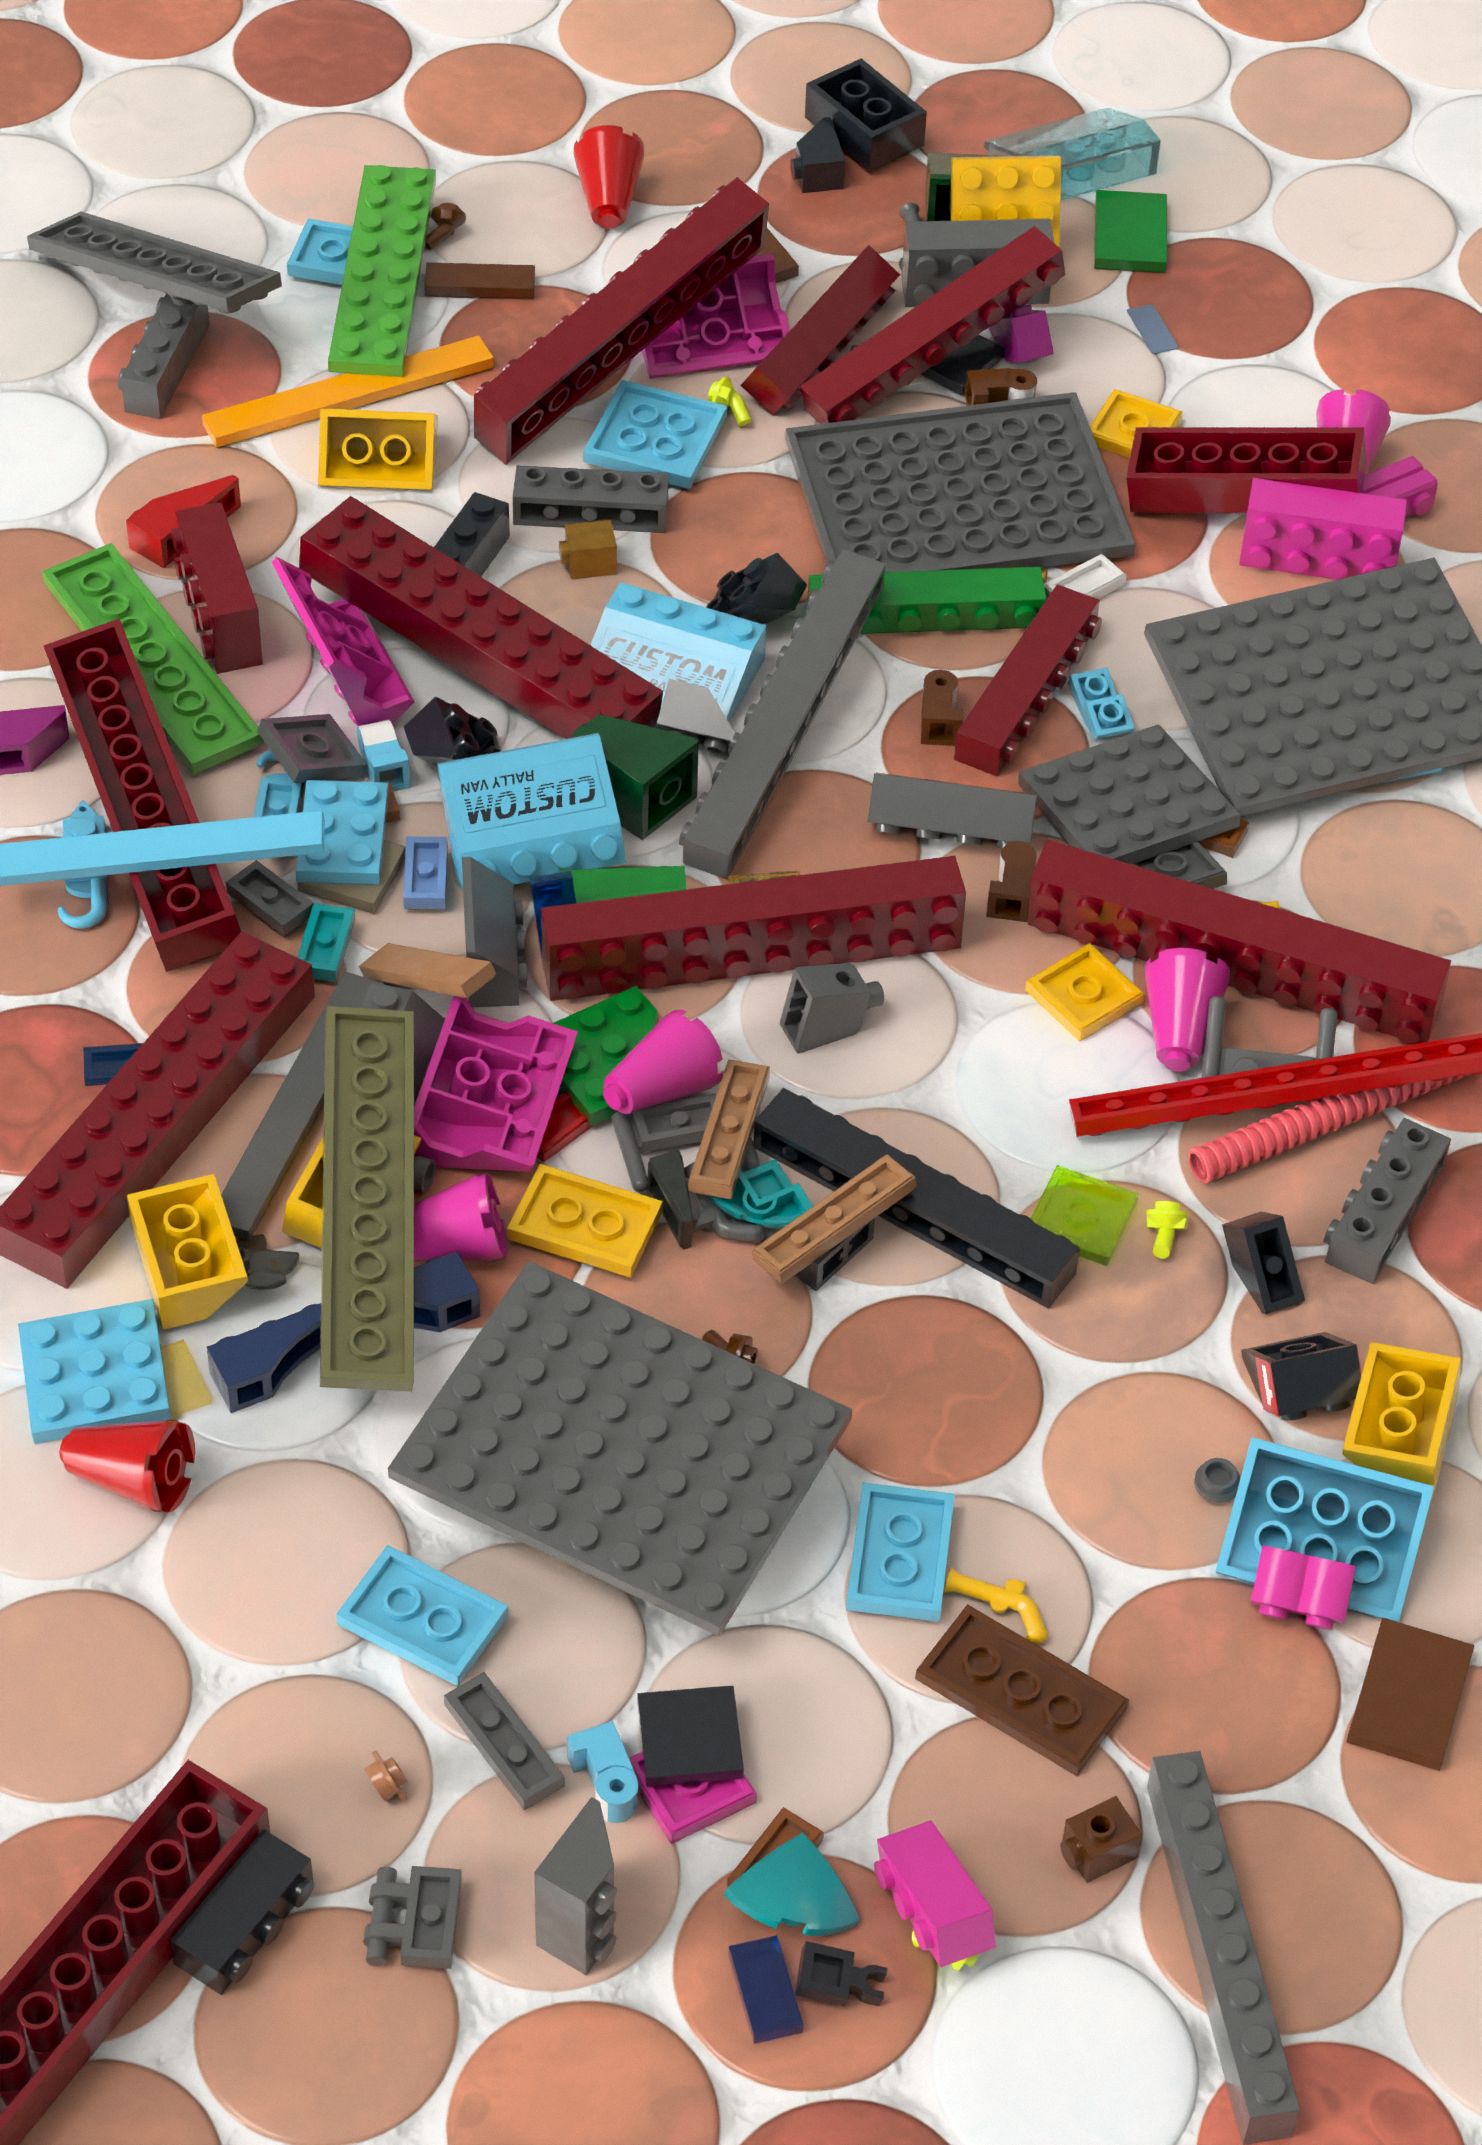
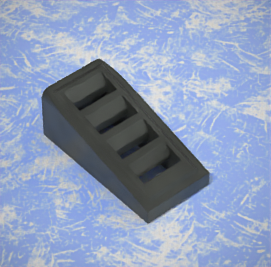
(669, 1185)

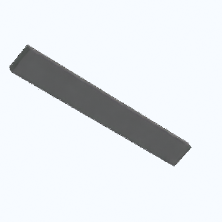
(286, 1121)

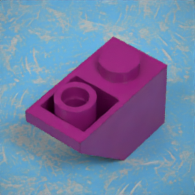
(1023, 334)
(30, 737)

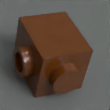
(1100, 1839)

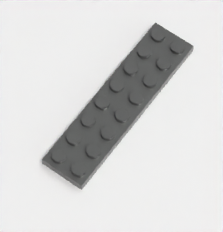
(155, 262)

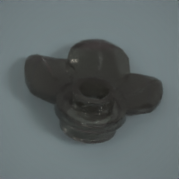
(265, 1267)

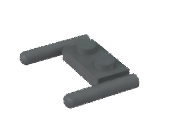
(1230, 1060)
(662, 1128)

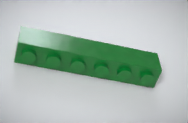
(954, 600)

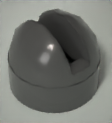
(423, 1173)

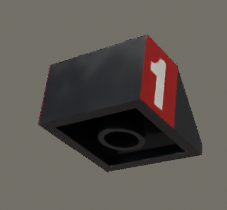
(1304, 1374)

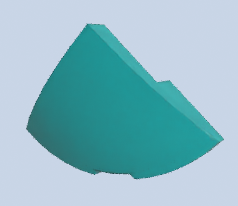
(765, 1197)
(796, 1889)

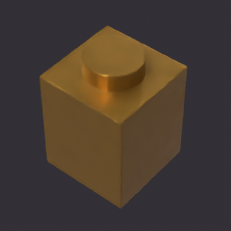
(589, 549)

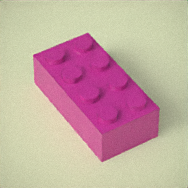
(1320, 530)

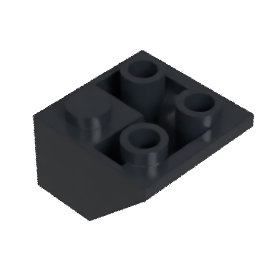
(760, 590)
(449, 733)

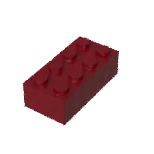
(217, 588)

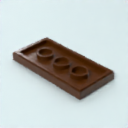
(1022, 1689)

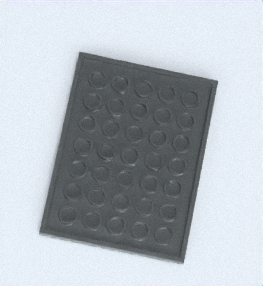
(962, 487)
(1327, 685)
(622, 1446)

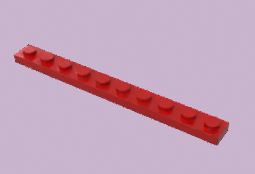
(1277, 1085)

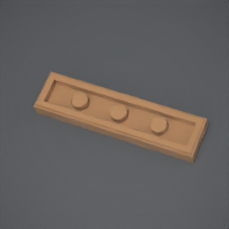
(428, 970)
(729, 1129)
(834, 1219)

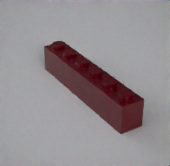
(820, 330)
(1027, 681)

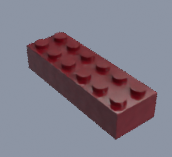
(1216, 465)

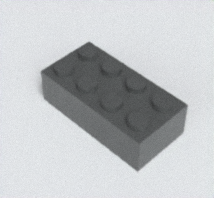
(945, 250)

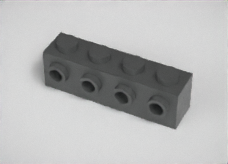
(162, 355)
(588, 495)
(952, 809)
(1387, 1200)

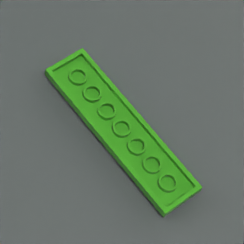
(382, 271)
(191, 701)

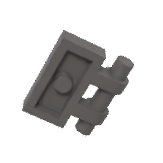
(430, 1916)

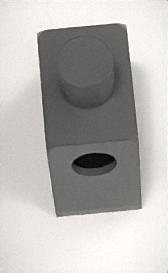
(826, 1004)

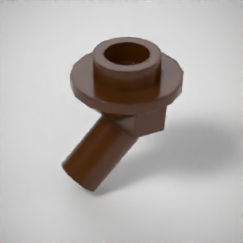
(447, 217)
(738, 1345)

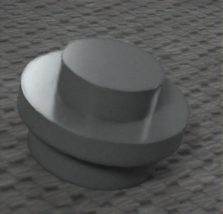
(1217, 1480)

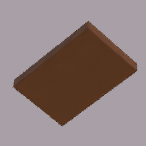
(1410, 1694)

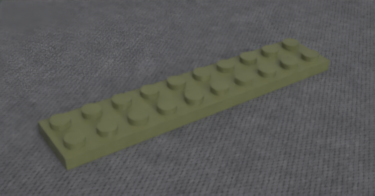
(368, 1200)

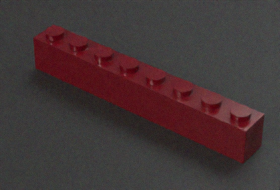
(934, 329)

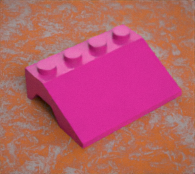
(727, 328)
(348, 651)
(490, 1090)

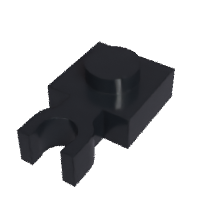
(830, 1976)

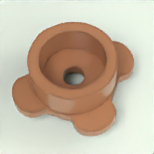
(386, 1777)

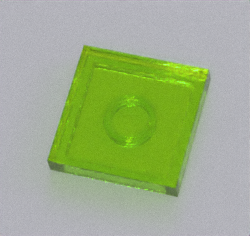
(1085, 1212)

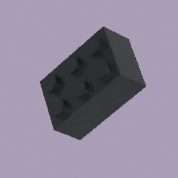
(867, 112)

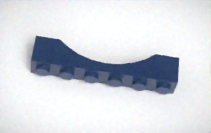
(257, 1362)

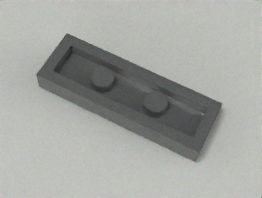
(504, 1741)

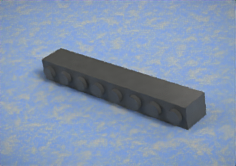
(1222, 1949)

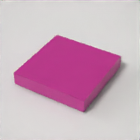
(692, 1806)

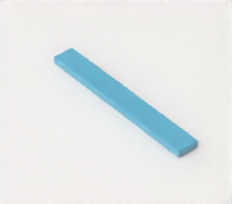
(162, 848)

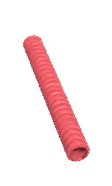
(1296, 1126)

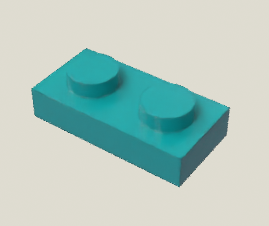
(327, 940)

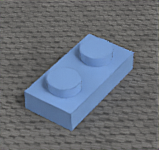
(425, 872)

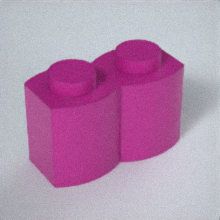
(1302, 1586)

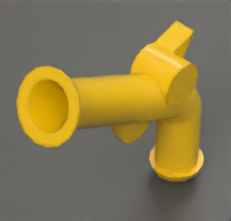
(1002, 1599)

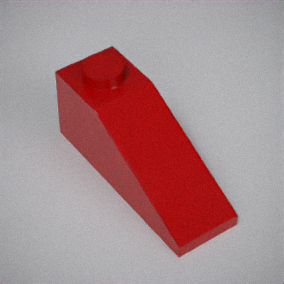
(151, 525)

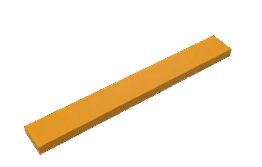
(345, 392)

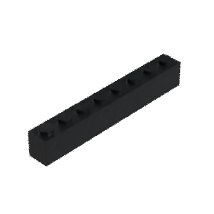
(937, 1211)

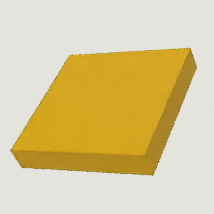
(1122, 413)
(1084, 992)

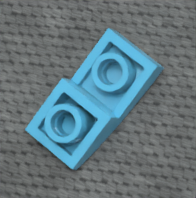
(1099, 704)

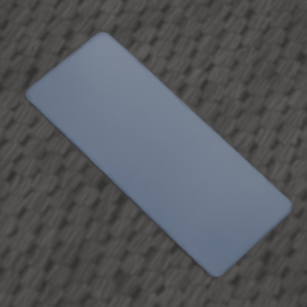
(1152, 328)

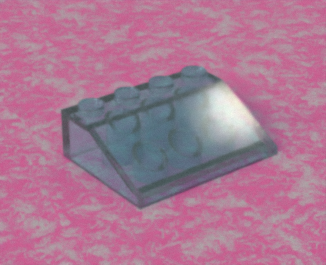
(1093, 147)

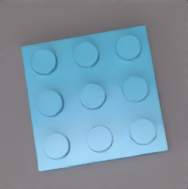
(655, 433)
(93, 1369)

